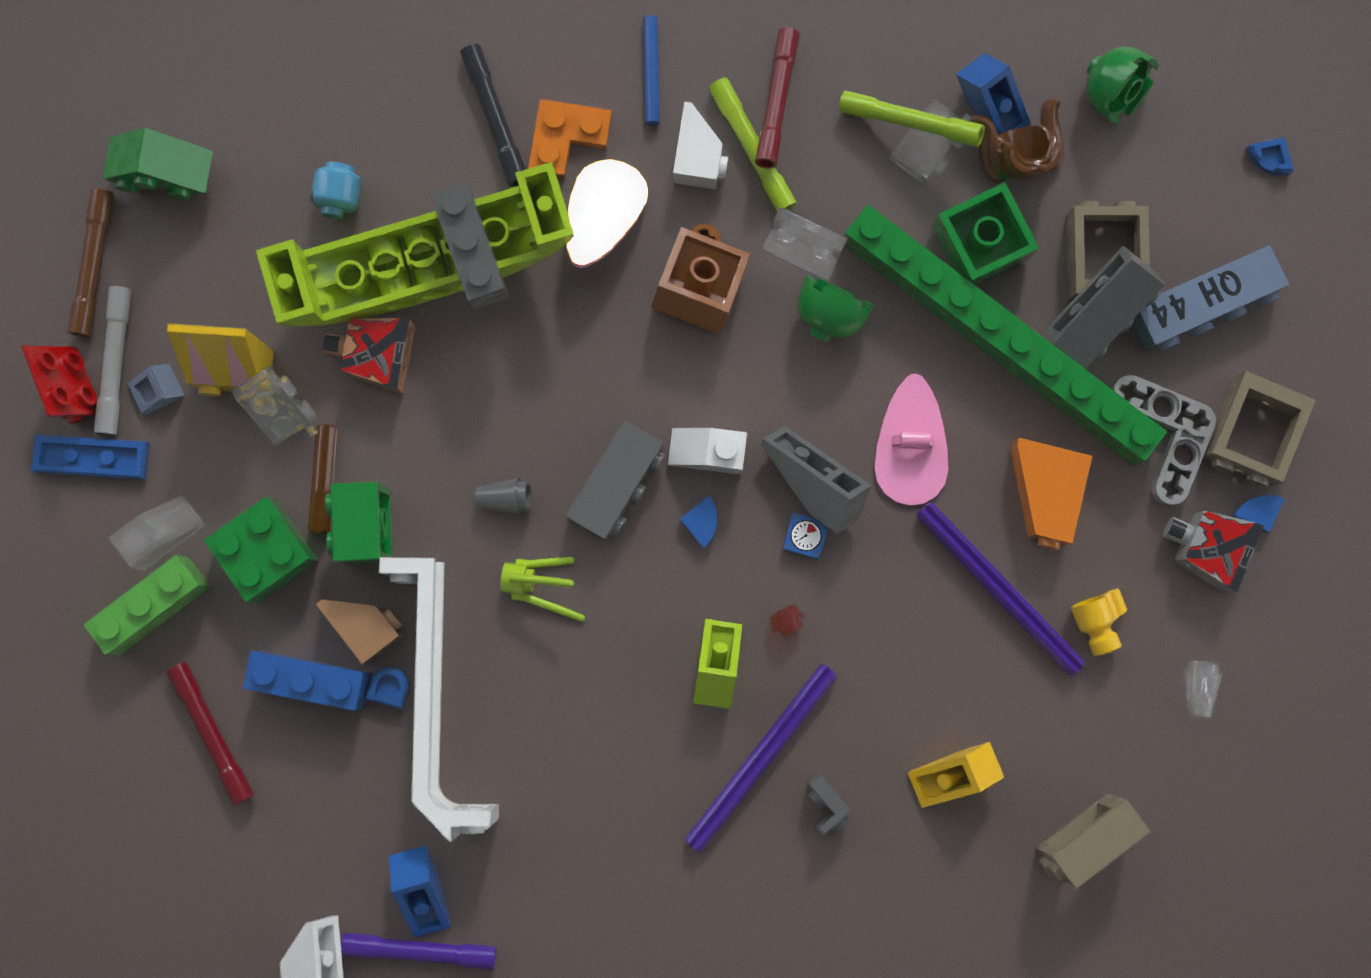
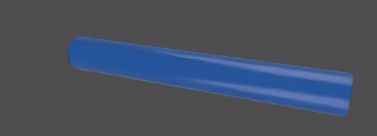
(651, 70)

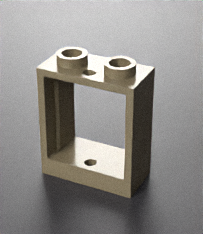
(1094, 212)
(1275, 397)
(1091, 840)

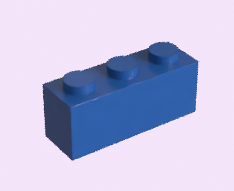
(307, 680)

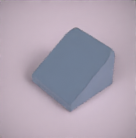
(155, 388)

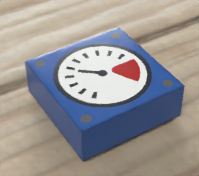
(805, 536)

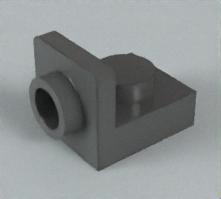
(826, 797)

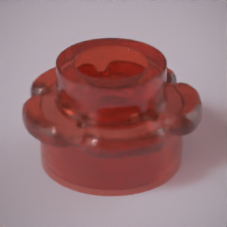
(787, 620)

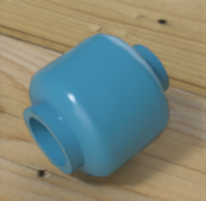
(336, 189)

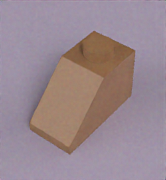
(363, 627)

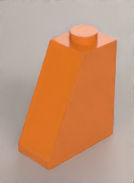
(1050, 490)

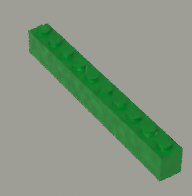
(1003, 337)

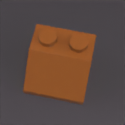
(700, 280)

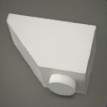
(698, 152)
(708, 449)
(315, 951)

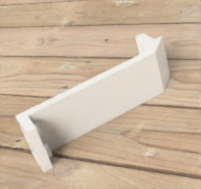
(427, 796)

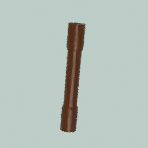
(97, 221)

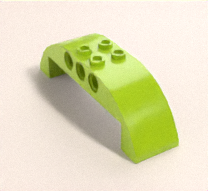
(411, 258)

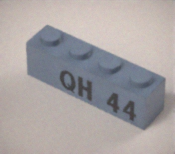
(1209, 297)

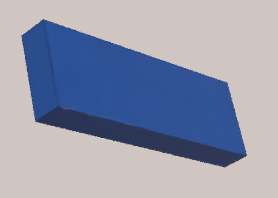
(90, 457)

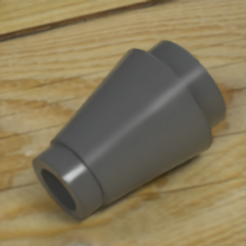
(505, 496)

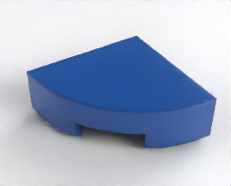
(1271, 156)
(1260, 510)
(702, 521)

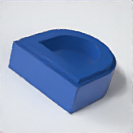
(389, 687)

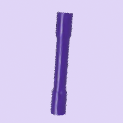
(376, 947)

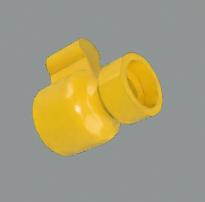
(1095, 618)

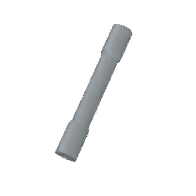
(108, 403)

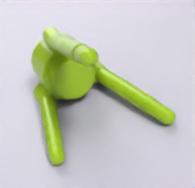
(519, 578)

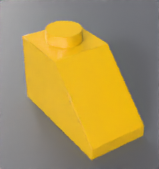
(956, 775)

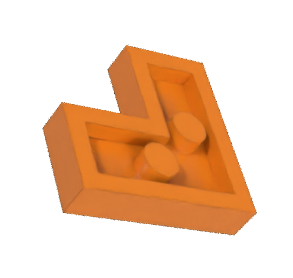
(567, 124)

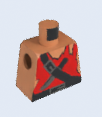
(374, 350)

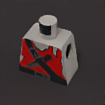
(1215, 547)

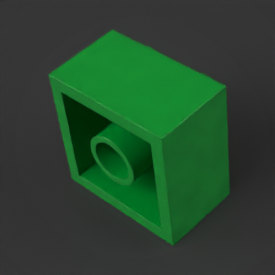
(985, 235)
(359, 523)
(260, 550)

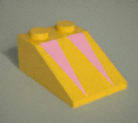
(218, 356)

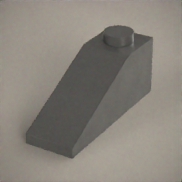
(819, 482)

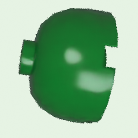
(1119, 81)
(831, 309)

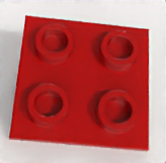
(61, 381)

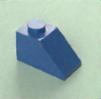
(993, 93)
(418, 891)

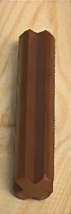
(322, 477)

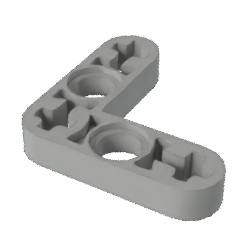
(1181, 434)

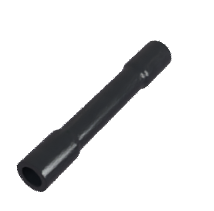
(481, 79)

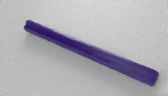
(1000, 589)
(760, 758)

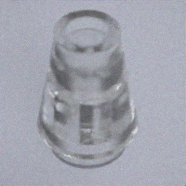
(1202, 686)

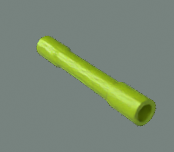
(733, 110)
(950, 128)

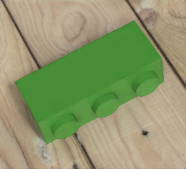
(147, 605)

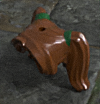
(1024, 150)

